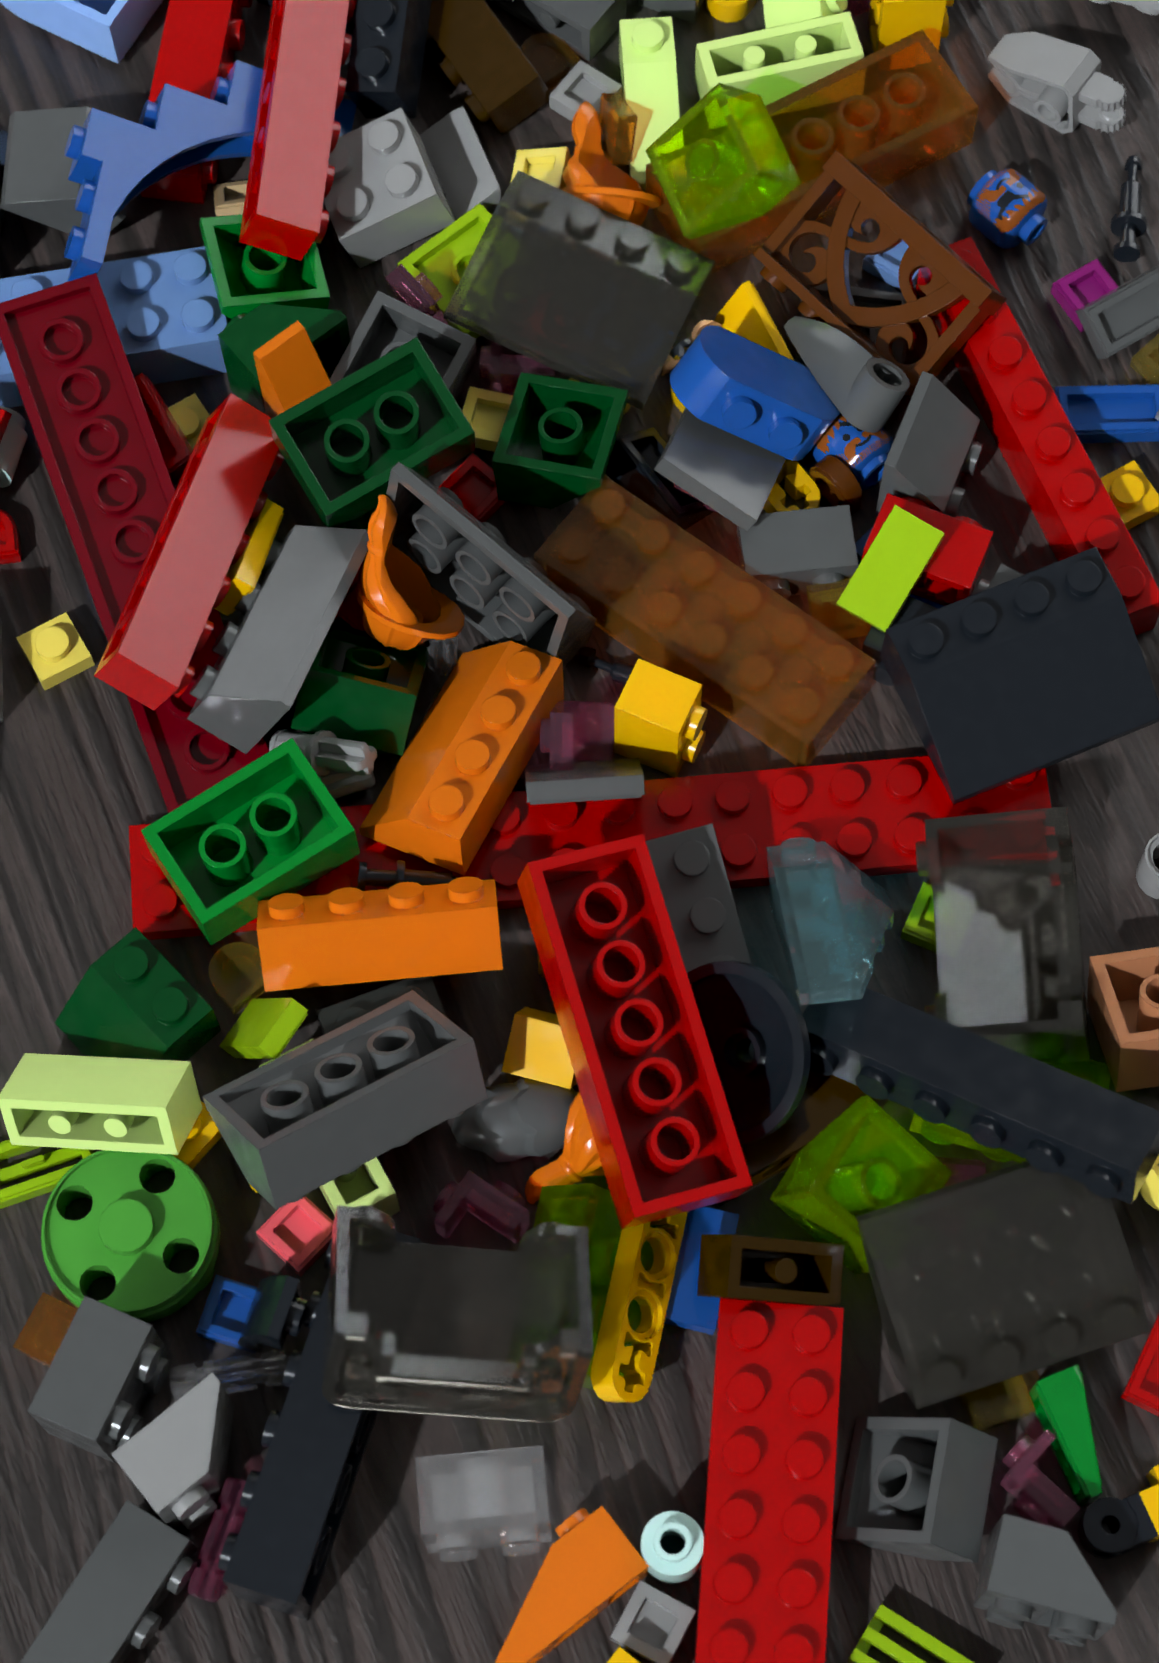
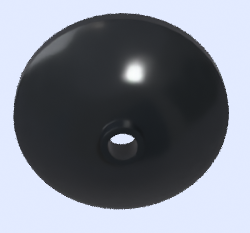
(746, 1006)

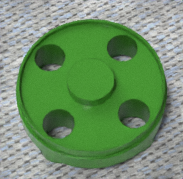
(131, 1233)

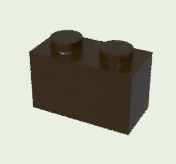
(770, 1270)

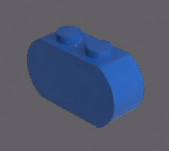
(752, 393)

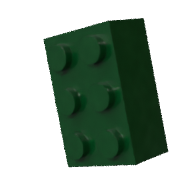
(364, 425)

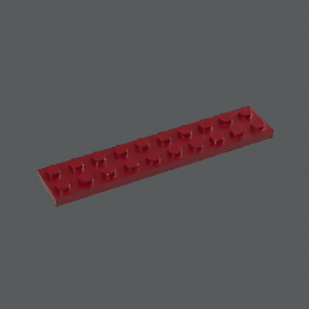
(110, 494)

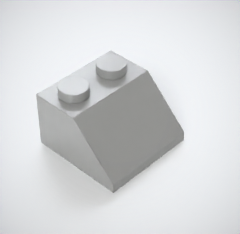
(183, 1455)

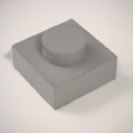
(581, 85)
(652, 1624)

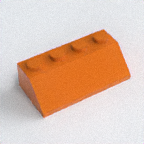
(467, 755)
(379, 934)

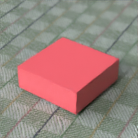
(297, 1234)

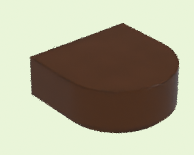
(836, 483)

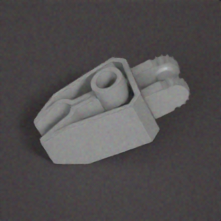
(1056, 82)

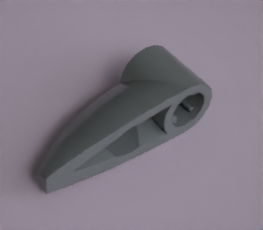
(855, 381)

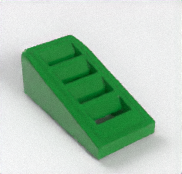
(1064, 1411)

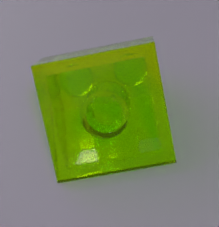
(722, 162)
(853, 1169)

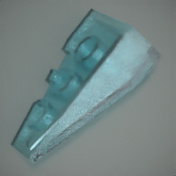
(826, 919)

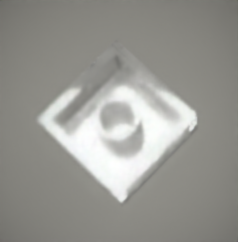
(484, 1502)

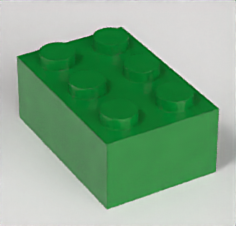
(251, 840)

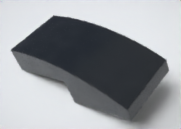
(274, 1313)

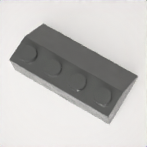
(277, 633)
(347, 1098)

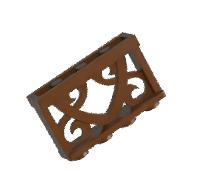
(861, 203)

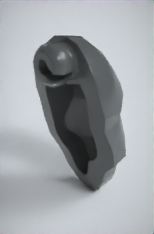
(516, 1120)

